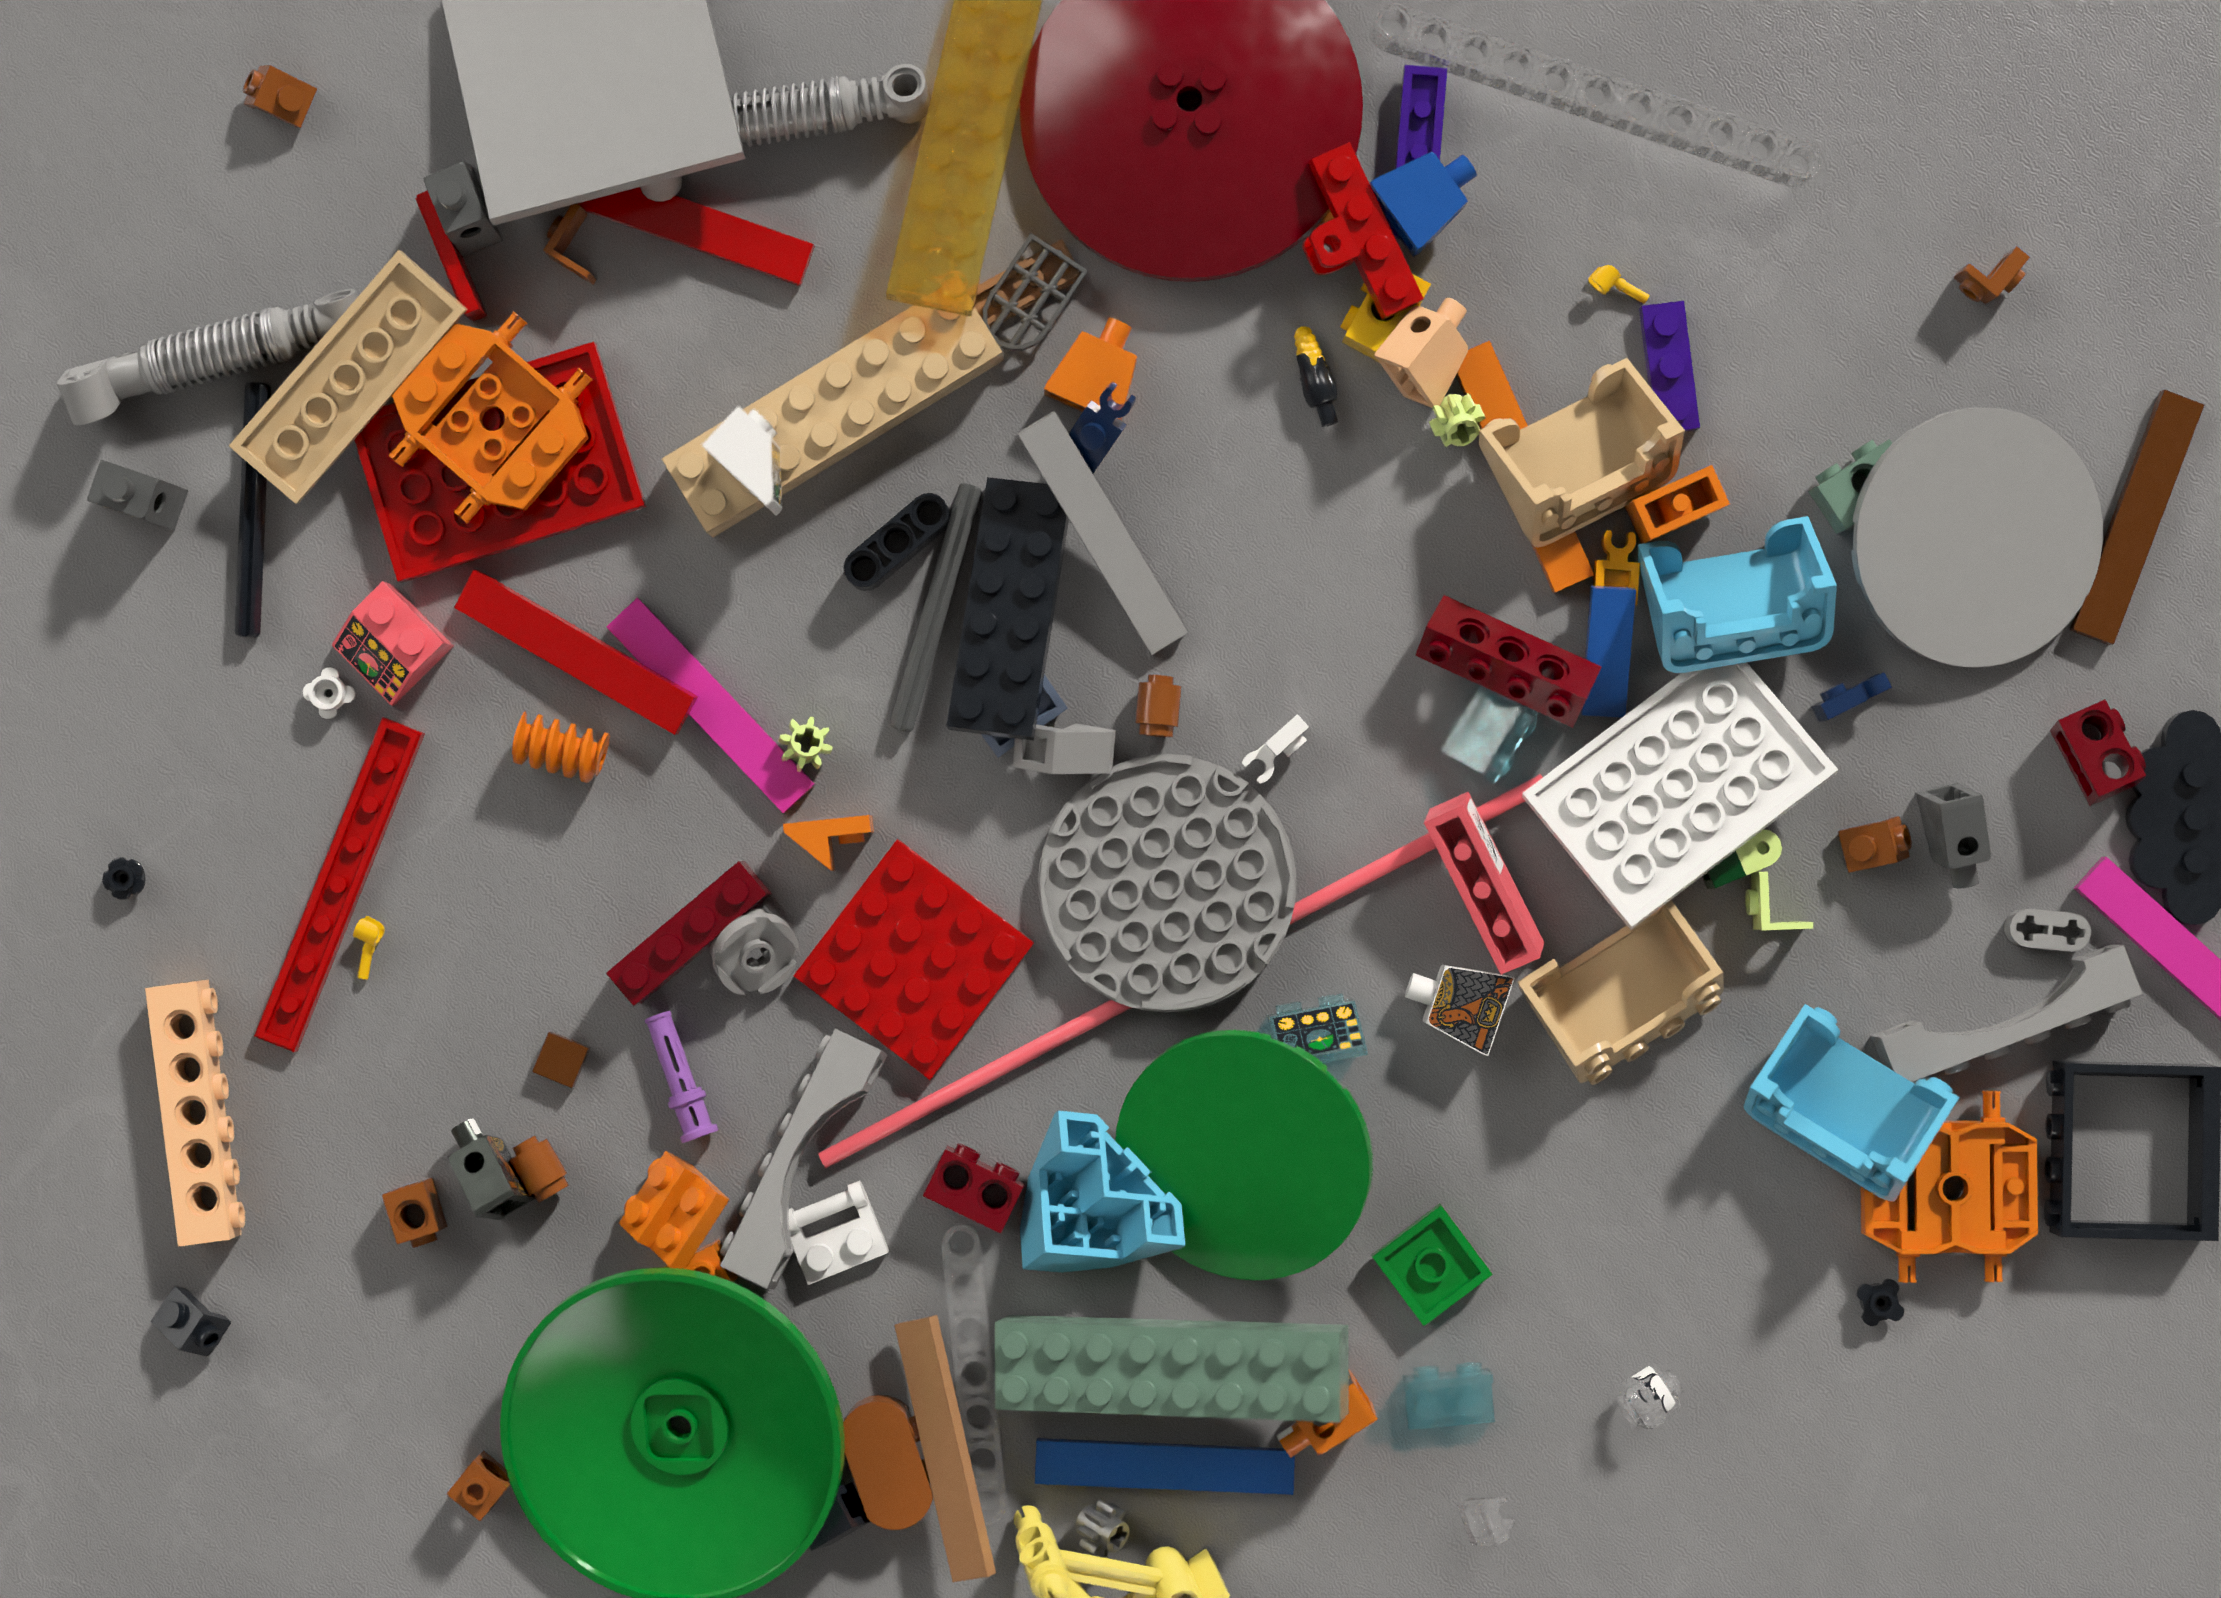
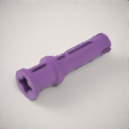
(663, 1026)

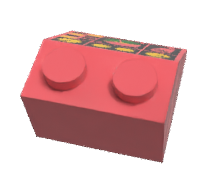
(390, 642)

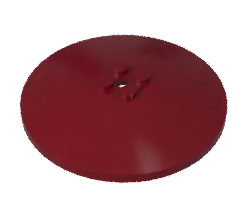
(1202, 186)

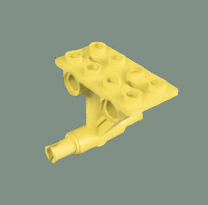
(1058, 1572)

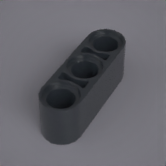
(904, 521)

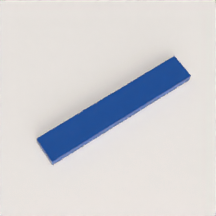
(1164, 1466)

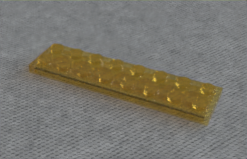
(963, 154)

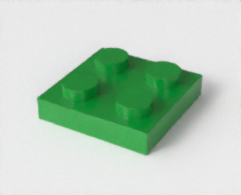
(1431, 1264)

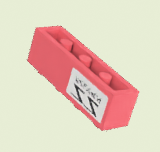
(1484, 883)

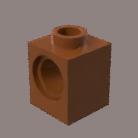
(420, 1193)
(480, 1486)

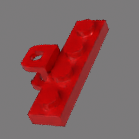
(1358, 234)

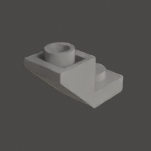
(1067, 750)

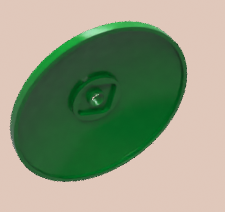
(627, 1492)

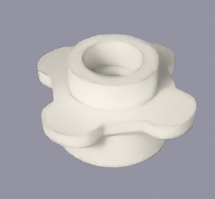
(316, 694)

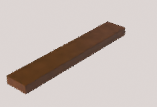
(2138, 515)

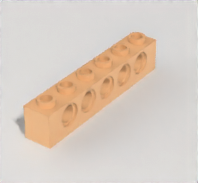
(182, 1134)

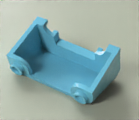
(1740, 603)
(1847, 1105)

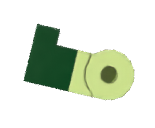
(1751, 857)

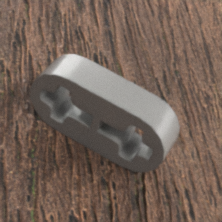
(2046, 939)

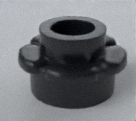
(134, 873)

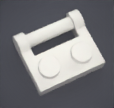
(840, 1245)

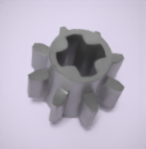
(1102, 1528)

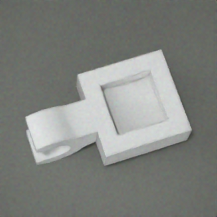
(1287, 739)

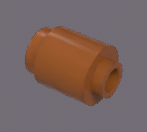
(1158, 706)
(539, 1168)

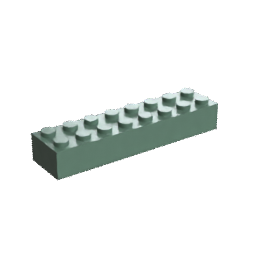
(1172, 1367)

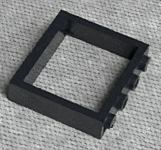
(2202, 1153)

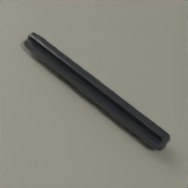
(251, 528)

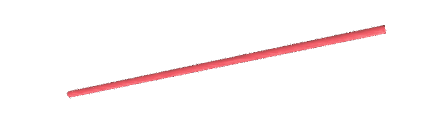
(1111, 1008)

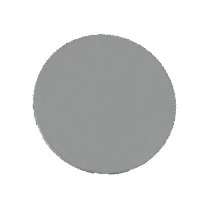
(1977, 537)
(1167, 883)

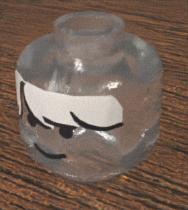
(1649, 1397)

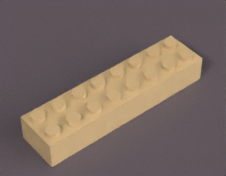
(843, 405)

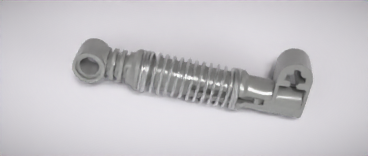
(811, 109)
(100, 386)

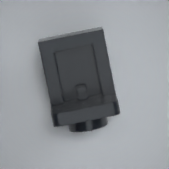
(190, 1323)

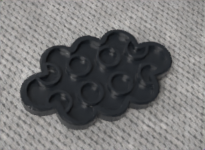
(2180, 818)

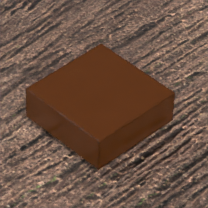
(561, 1059)

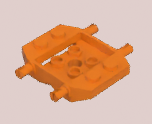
(461, 436)
(1991, 1214)

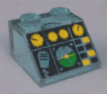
(1325, 1030)

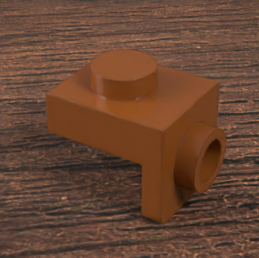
(278, 94)
(2003, 276)
(1875, 844)

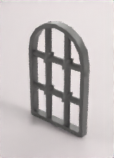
(1047, 289)

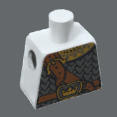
(1463, 1003)

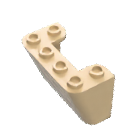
(1624, 993)

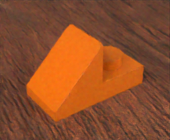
(818, 834)

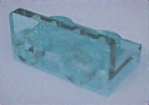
(1490, 734)
(1449, 1396)

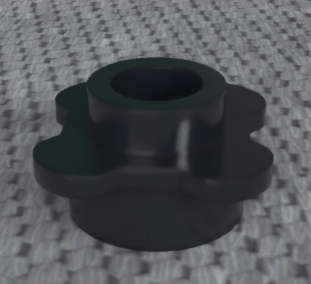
(1868, 1298)

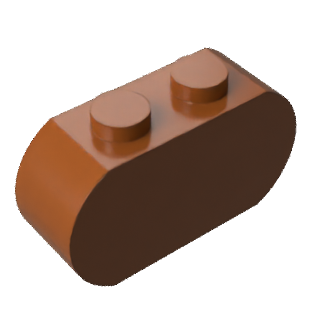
(887, 1462)

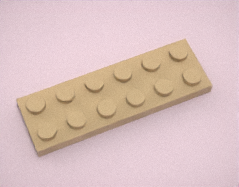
(347, 377)

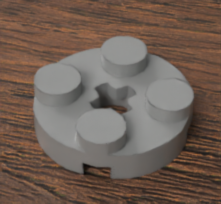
(744, 935)

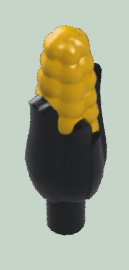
(1316, 379)

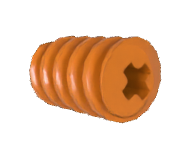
(559, 748)

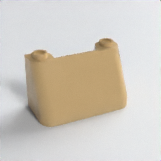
(1585, 455)

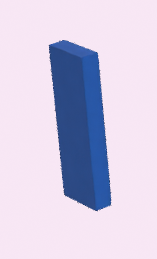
(1610, 647)

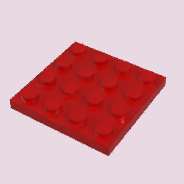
(913, 959)

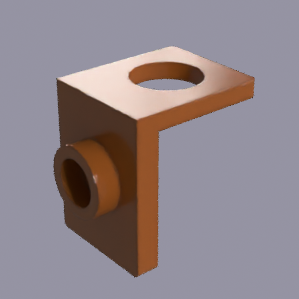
(561, 234)

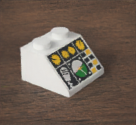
(750, 454)

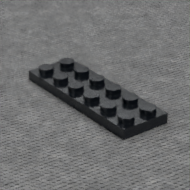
(1009, 611)

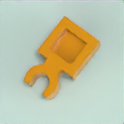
(1617, 570)

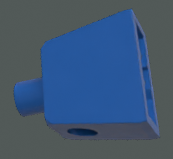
(1423, 197)

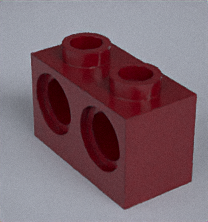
(2087, 755)
(969, 1199)

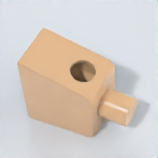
(1425, 352)

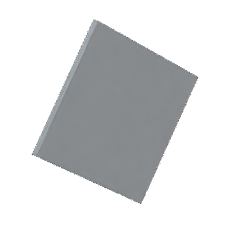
(588, 97)

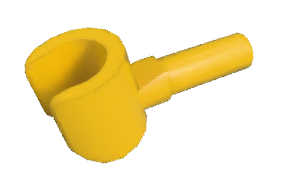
(1608, 276)
(371, 933)

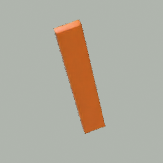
(1486, 382)

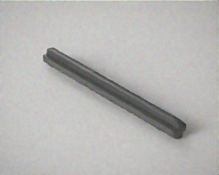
(936, 607)

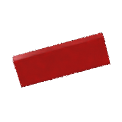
(451, 260)

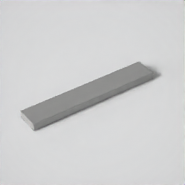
(1102, 532)

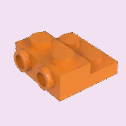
(673, 1210)

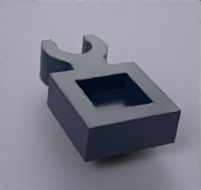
(1839, 699)

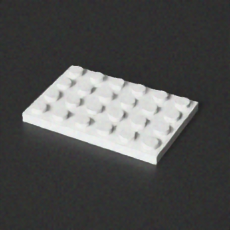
(1678, 786)

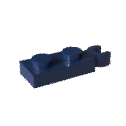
(1100, 427)

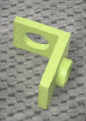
(1758, 905)

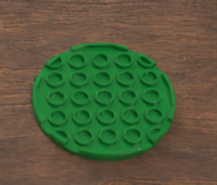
(1252, 1149)

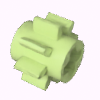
(1457, 420)
(794, 748)

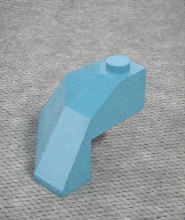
(1093, 1202)

